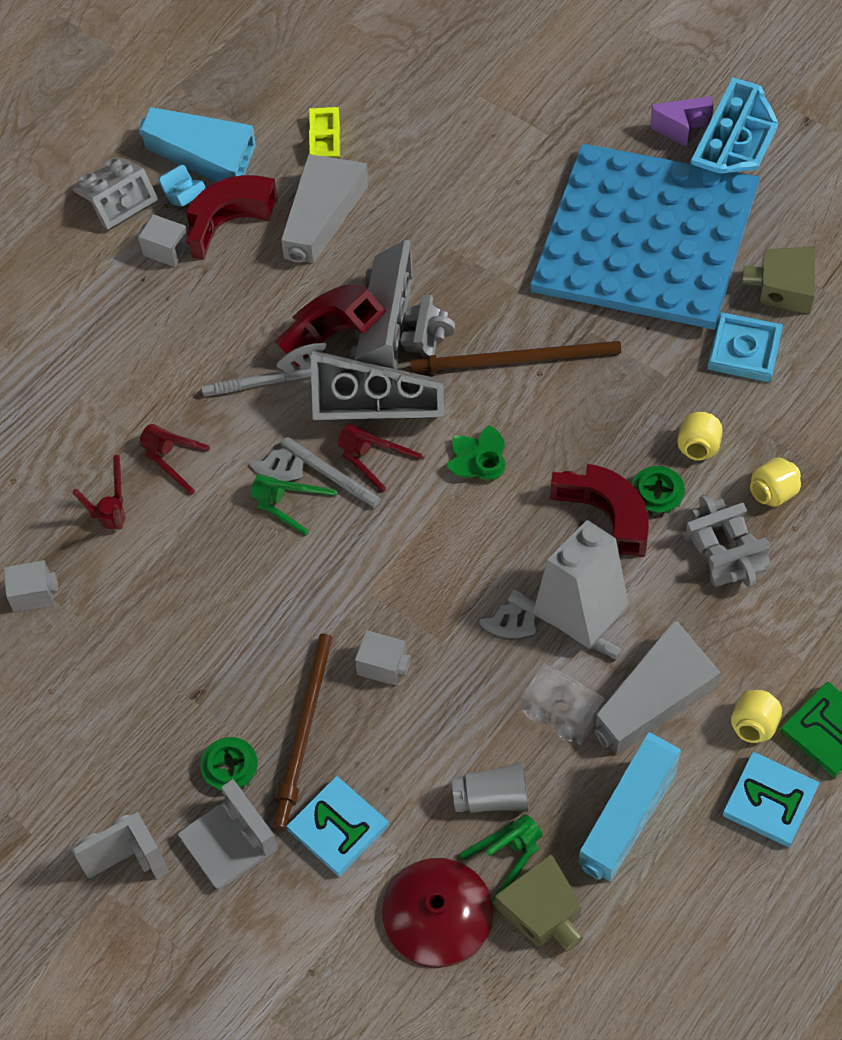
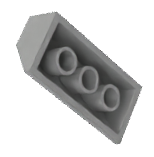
(391, 286)

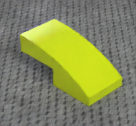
(324, 132)

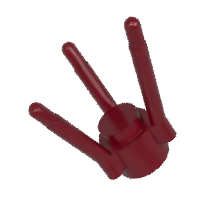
(161, 441)
(357, 441)
(109, 509)

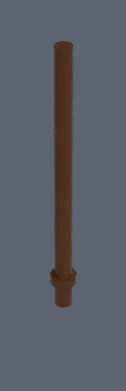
(517, 356)

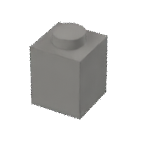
(163, 240)
(30, 586)
(382, 658)

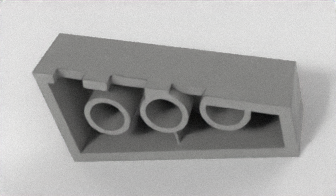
(369, 391)

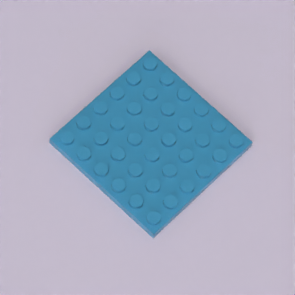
(646, 236)

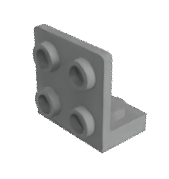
(116, 190)
(125, 837)
(229, 838)

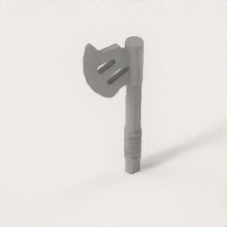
(288, 373)
(303, 456)
(521, 602)

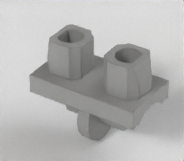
(430, 326)
(702, 529)
(739, 563)

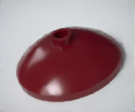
(437, 935)

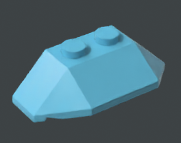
(738, 130)

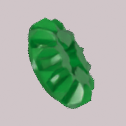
(670, 484)
(215, 757)

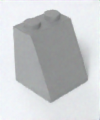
(583, 585)

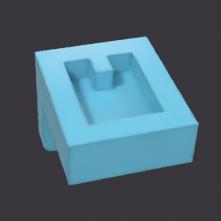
(179, 186)

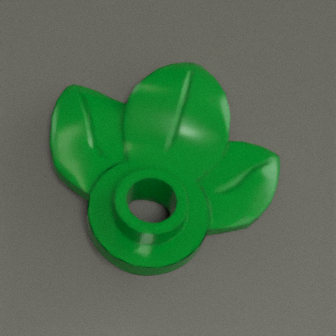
(474, 454)

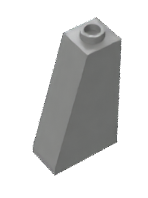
(321, 204)
(658, 689)

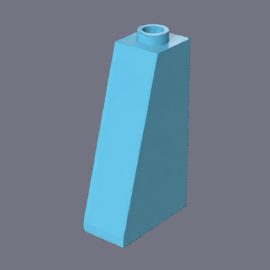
(201, 143)
(629, 807)

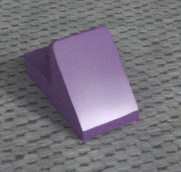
(676, 117)

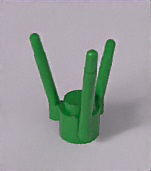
(272, 490)
(519, 836)

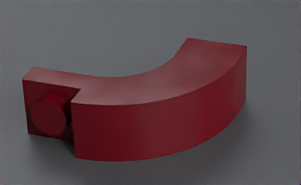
(226, 200)
(331, 312)
(611, 495)

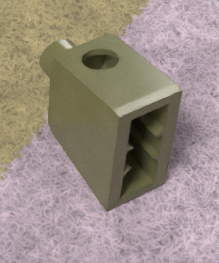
(785, 278)
(542, 905)

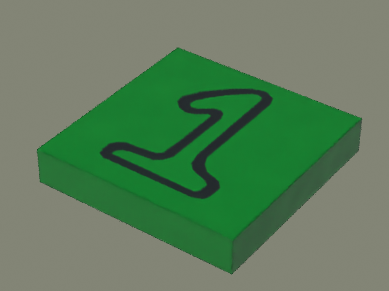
(818, 729)

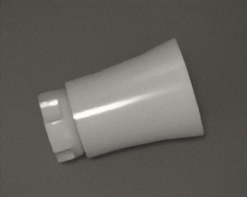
(492, 790)

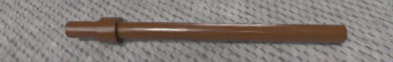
(287, 791)

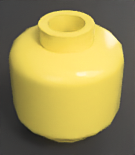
(700, 436)
(775, 482)
(756, 716)

